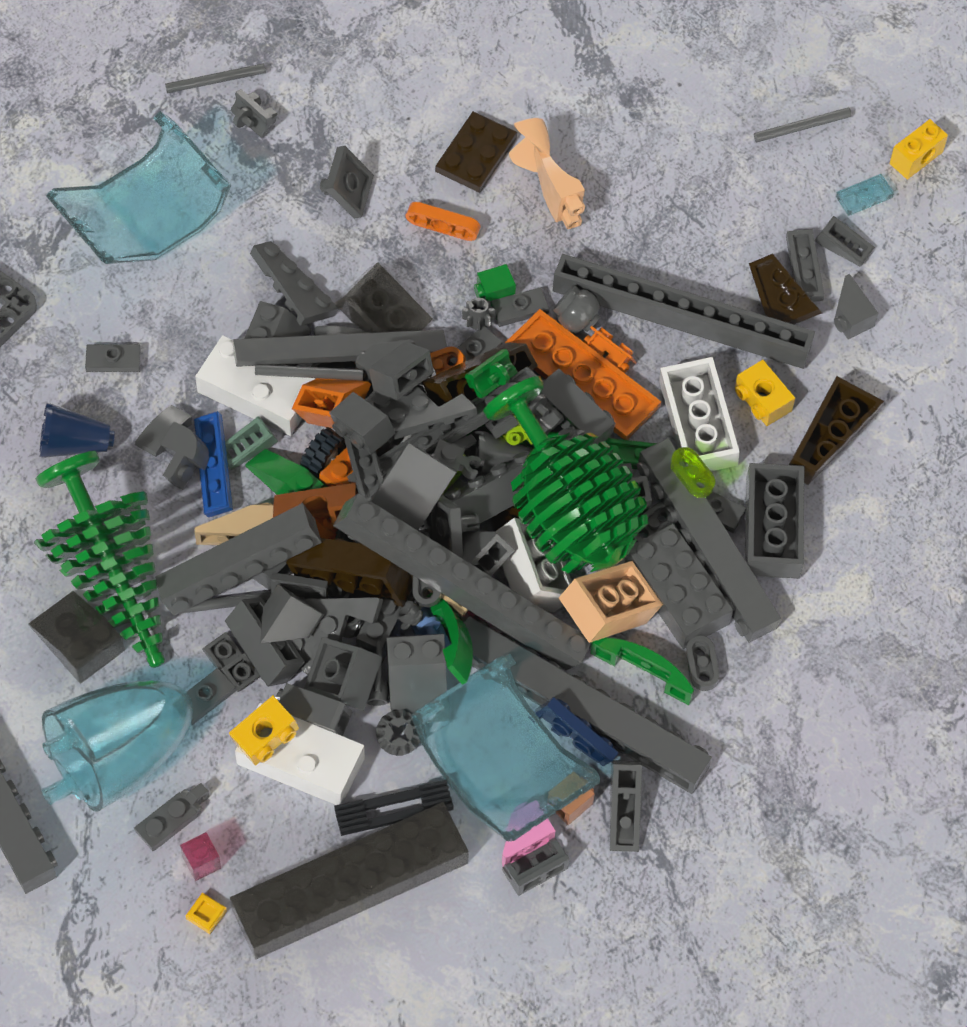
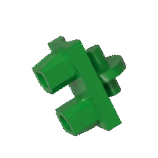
(491, 374)

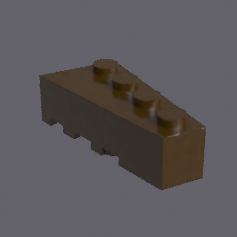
(453, 383)
(837, 421)
(353, 568)

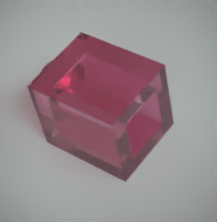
(200, 856)

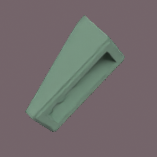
(251, 451)

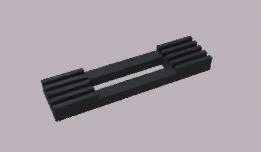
(353, 818)

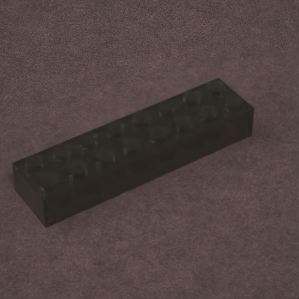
(349, 880)

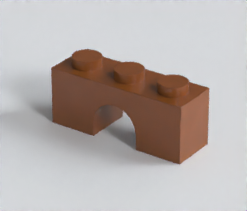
(319, 502)

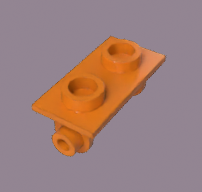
(602, 343)

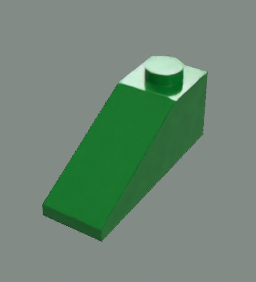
(282, 474)

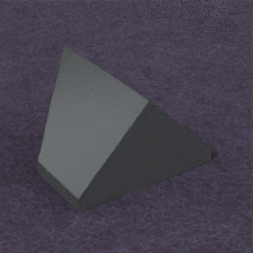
(287, 617)

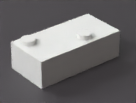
(249, 393)
(699, 412)
(312, 762)

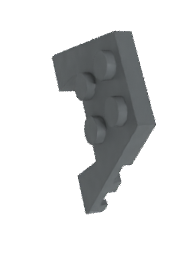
(417, 411)
(334, 622)

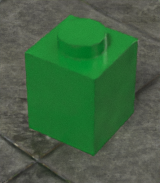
(495, 283)

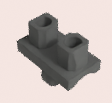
(250, 113)
(545, 413)

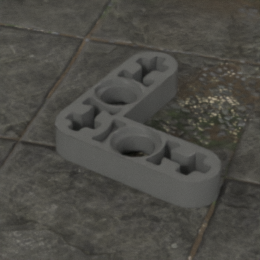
(11, 307)

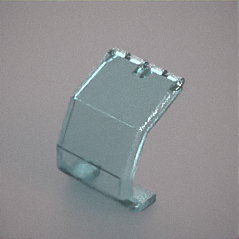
(149, 203)
(500, 752)

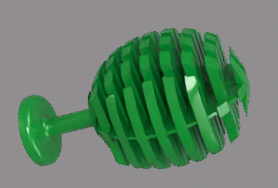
(571, 490)

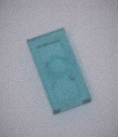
(864, 194)

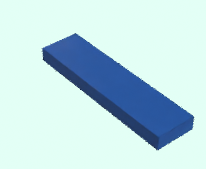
(215, 478)

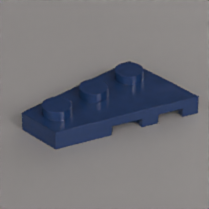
(568, 725)

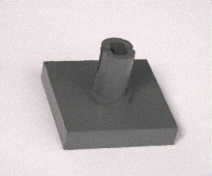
(348, 182)
(449, 525)

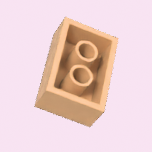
(610, 601)

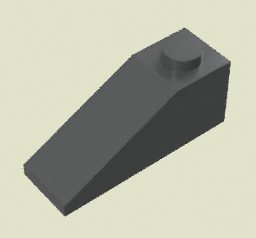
(625, 805)

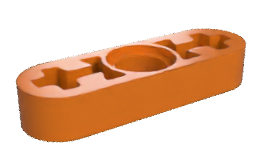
(443, 221)

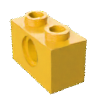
(918, 149)
(762, 379)
(268, 715)

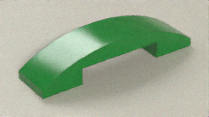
(612, 649)
(460, 653)

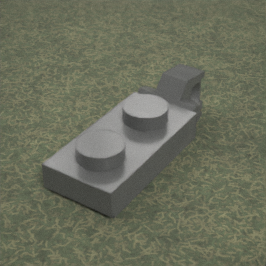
(172, 817)

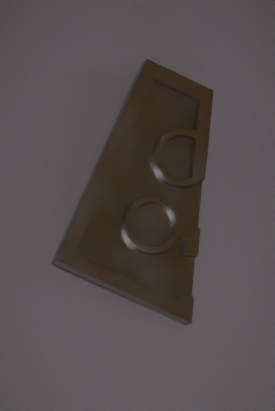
(780, 292)

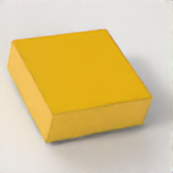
(206, 913)

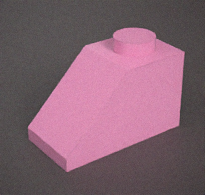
(529, 842)

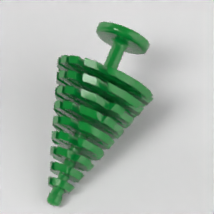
(101, 538)

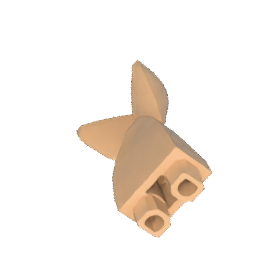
(559, 189)

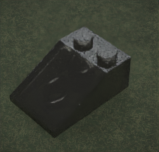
(382, 304)
(78, 636)

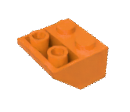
(323, 395)

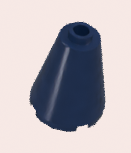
(72, 433)

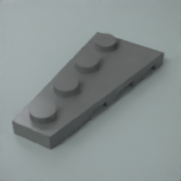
(298, 289)

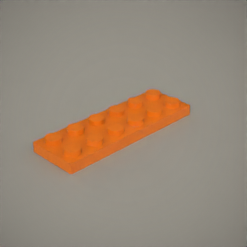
(611, 388)

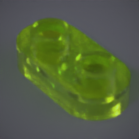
(693, 473)

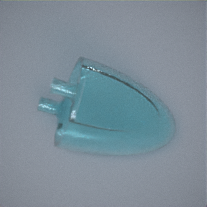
(113, 739)

